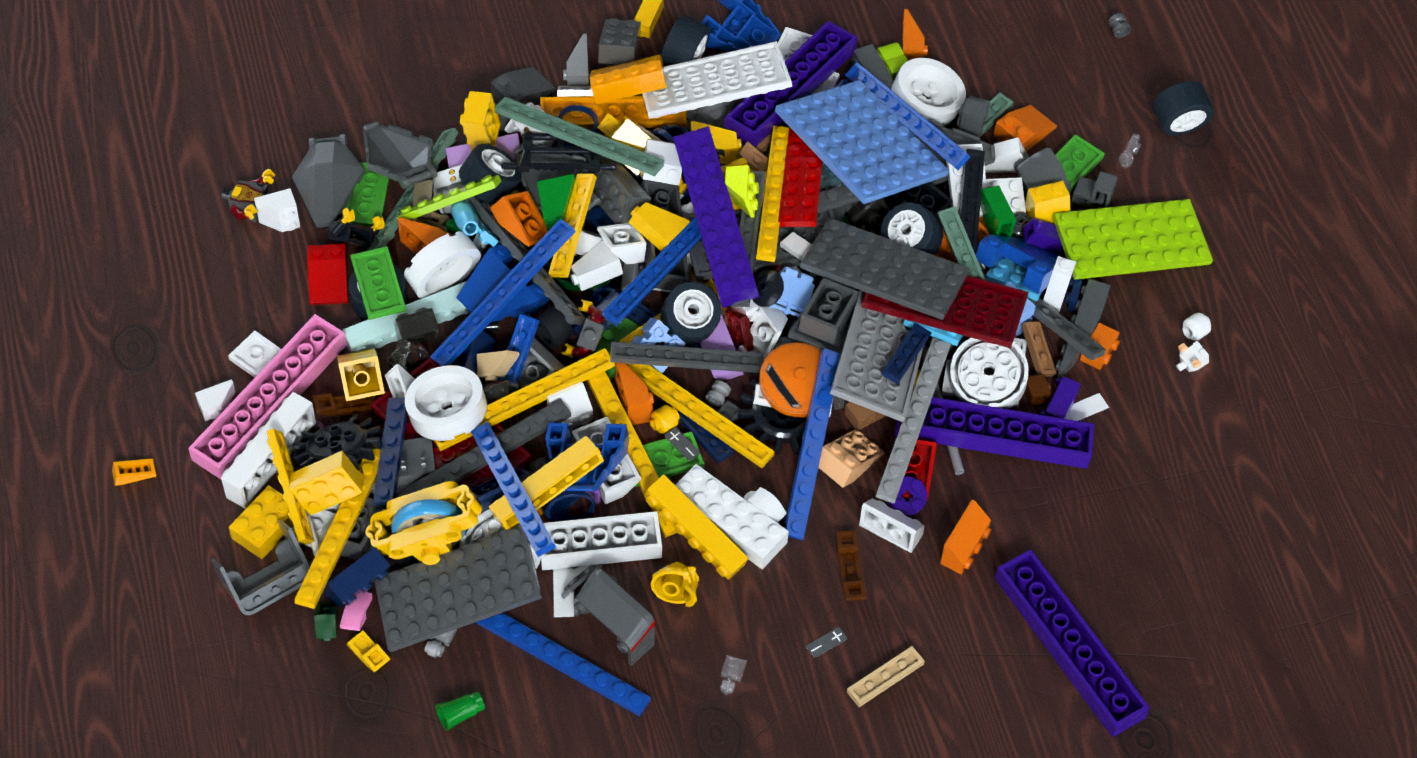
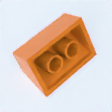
(966, 539)

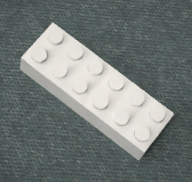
(255, 464)
(739, 520)
(603, 540)

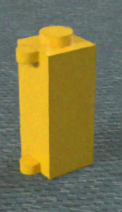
(648, 16)

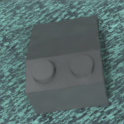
(522, 86)
(358, 543)

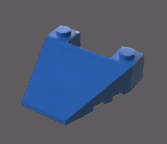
(742, 28)
(1035, 259)
(488, 275)
(613, 451)

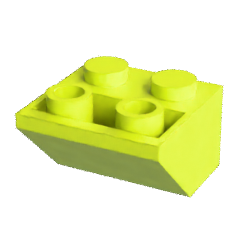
(742, 188)

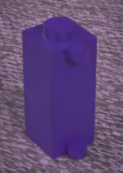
(1043, 235)
(1063, 398)

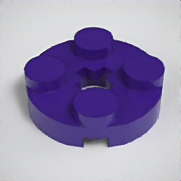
(915, 504)

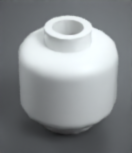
(1196, 326)

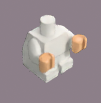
(1192, 357)

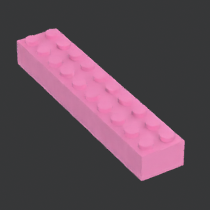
(287, 372)

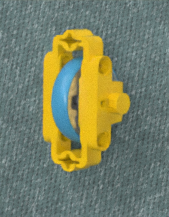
(425, 522)

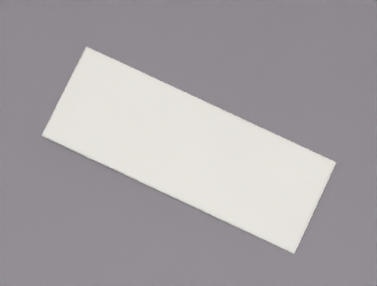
(1087, 407)
(561, 579)

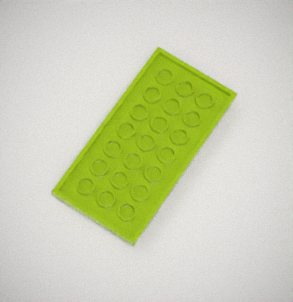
(1132, 238)

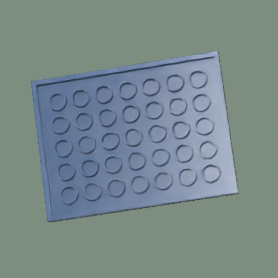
(861, 141)

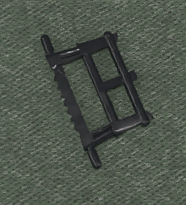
(526, 150)

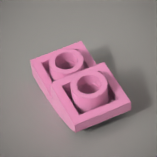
(355, 613)

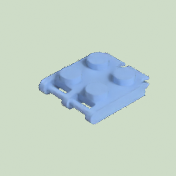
(796, 292)

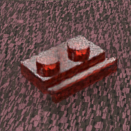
(739, 329)

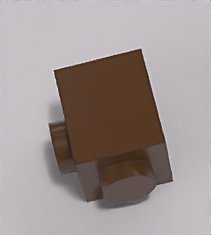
(1038, 390)

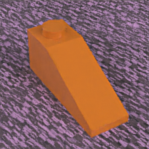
(912, 38)

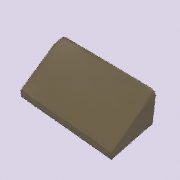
(422, 191)

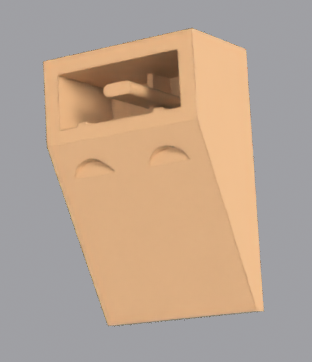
(848, 457)

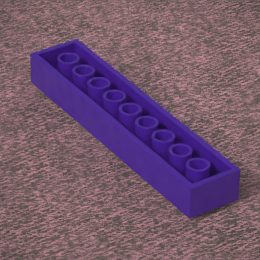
(807, 69)
(715, 217)
(1007, 432)
(1072, 643)

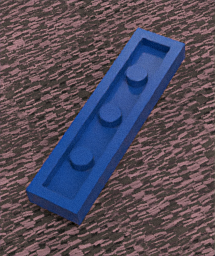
(521, 343)

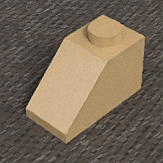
(495, 364)

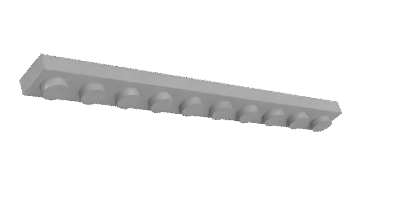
(913, 422)

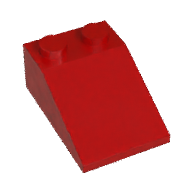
(327, 274)
(922, 464)

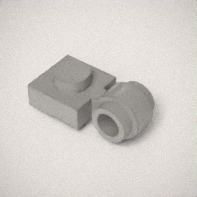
(435, 647)

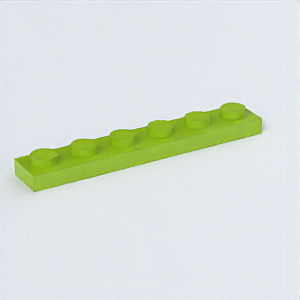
(454, 196)

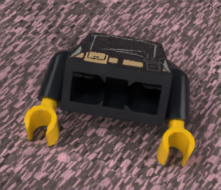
(351, 233)

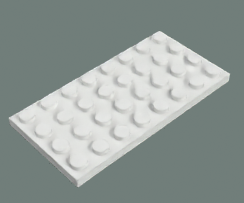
(719, 80)

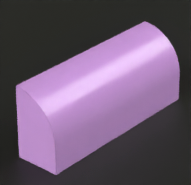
(458, 154)
(721, 340)

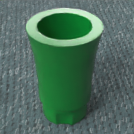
(459, 709)

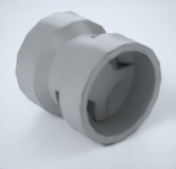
(718, 393)

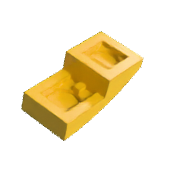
(368, 651)

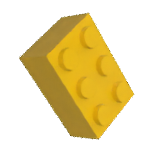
(479, 119)
(326, 483)
(258, 524)

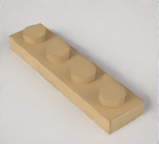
(885, 676)

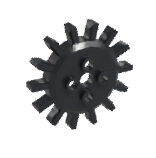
(762, 416)
(351, 437)

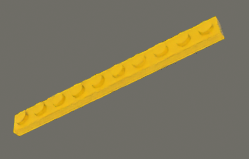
(772, 195)
(538, 392)
(616, 414)
(703, 415)
(337, 537)

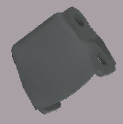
(1041, 170)

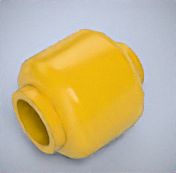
(664, 419)

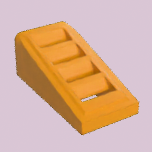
(124, 466)

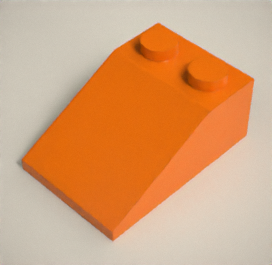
(1026, 124)
(520, 217)
(418, 235)
(633, 394)

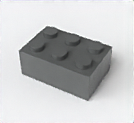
(619, 41)
(828, 311)

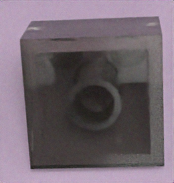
(869, 215)
(417, 326)

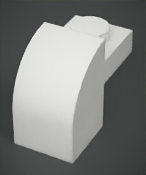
(766, 503)

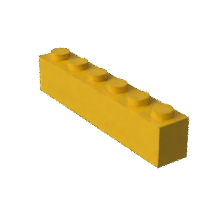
(551, 479)
(695, 527)

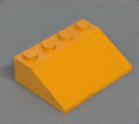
(628, 79)

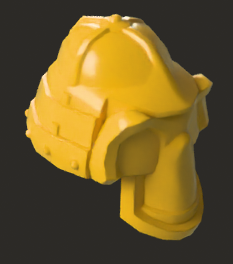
(676, 584)

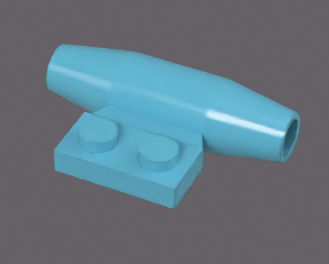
(470, 224)

